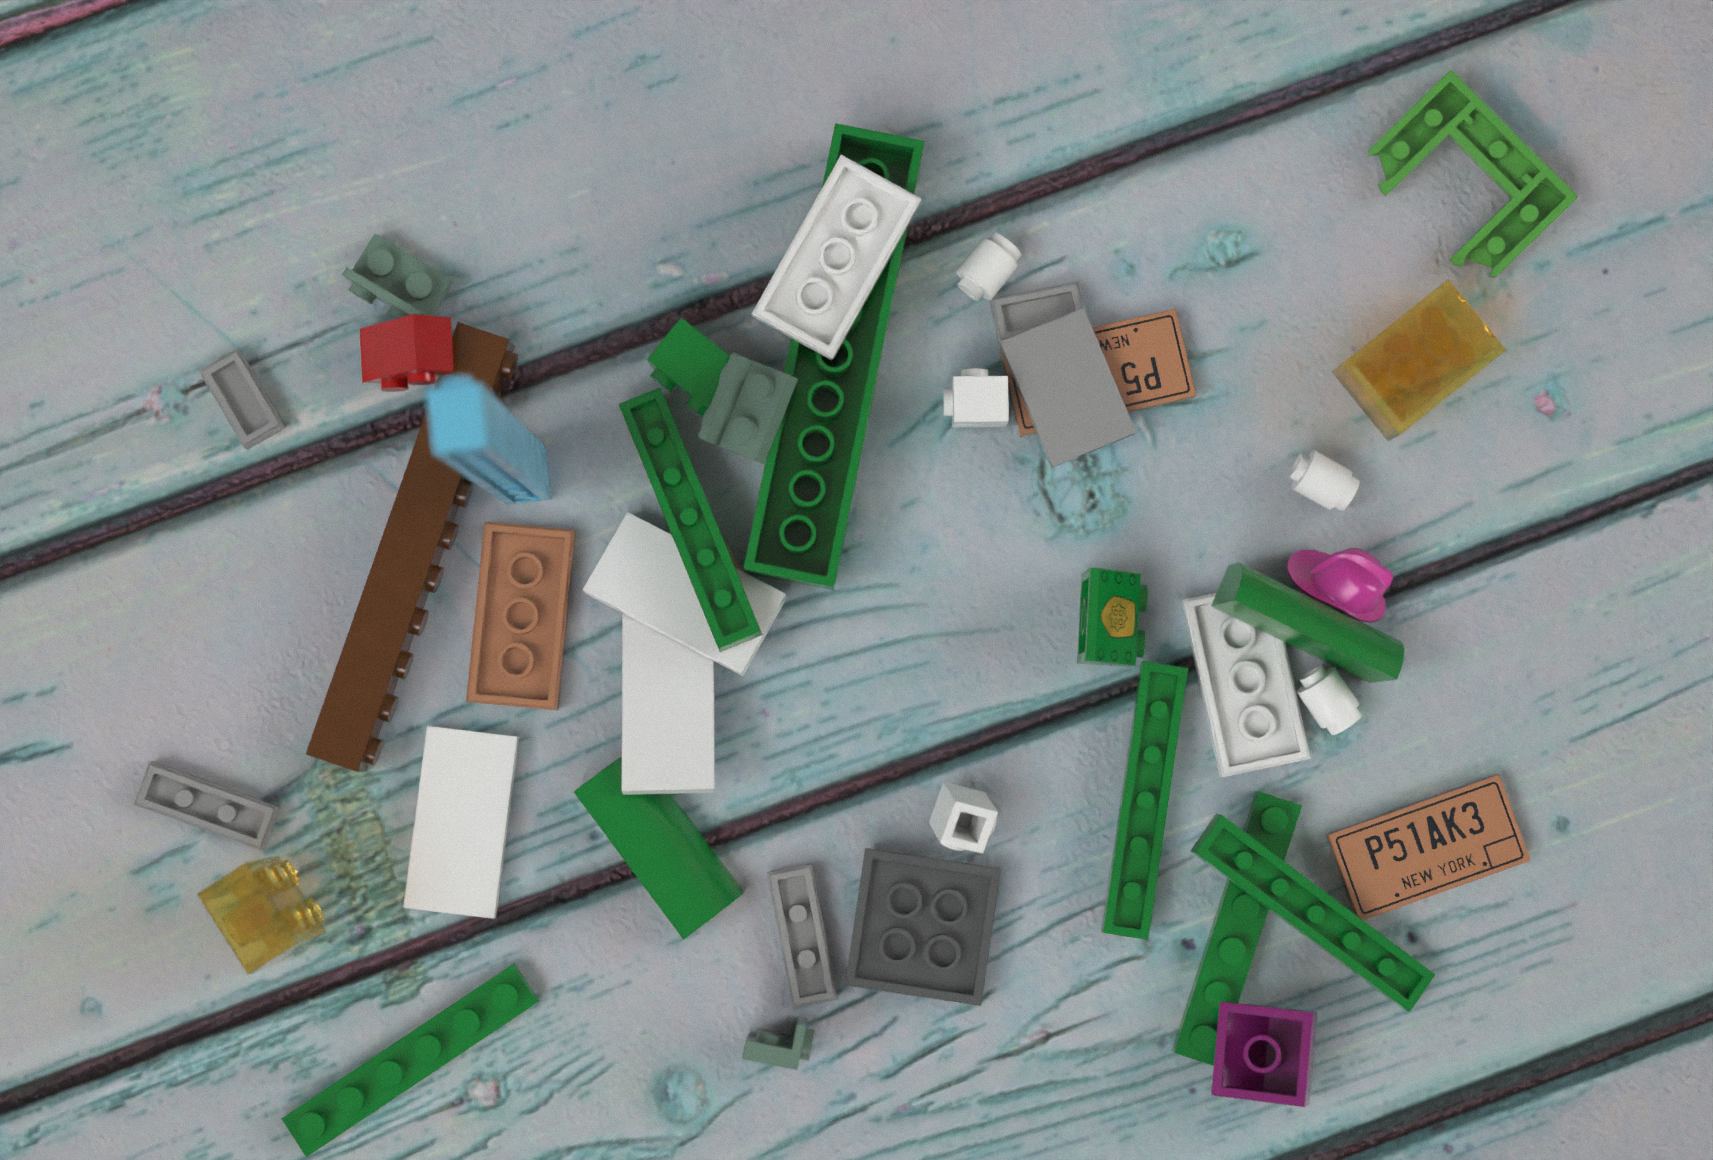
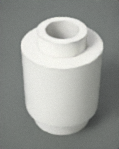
(988, 267)
(1323, 481)
(1329, 699)

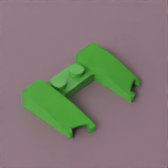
(1533, 188)

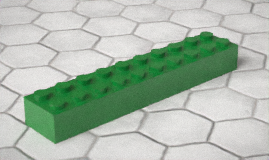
(823, 431)

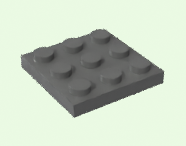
(922, 926)

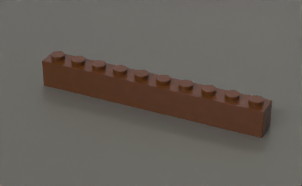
(403, 576)

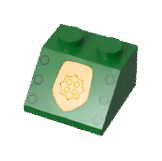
(1110, 618)

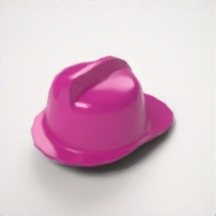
(1344, 580)

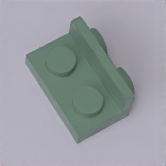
(397, 280)
(747, 408)
(771, 1048)

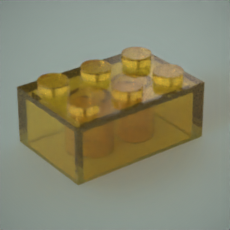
(1418, 360)
(263, 912)

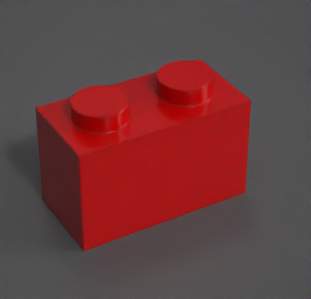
(406, 351)

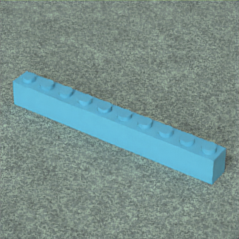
(487, 442)

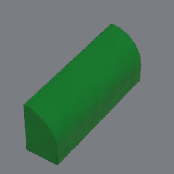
(1309, 625)
(661, 850)

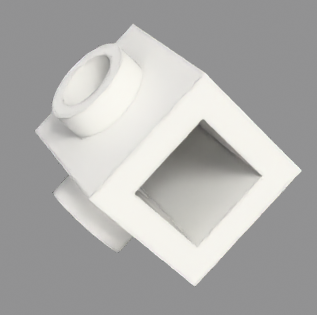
(977, 399)
(963, 818)

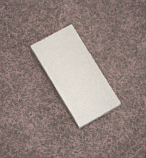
(836, 257)
(649, 583)
(1244, 691)
(665, 714)
(461, 822)

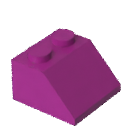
(1264, 1053)

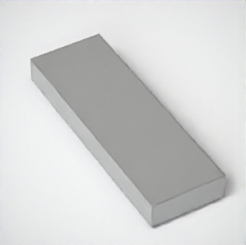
(207, 805)
(802, 935)

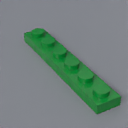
(690, 520)
(1144, 800)
(1312, 912)
(1232, 935)
(410, 1060)

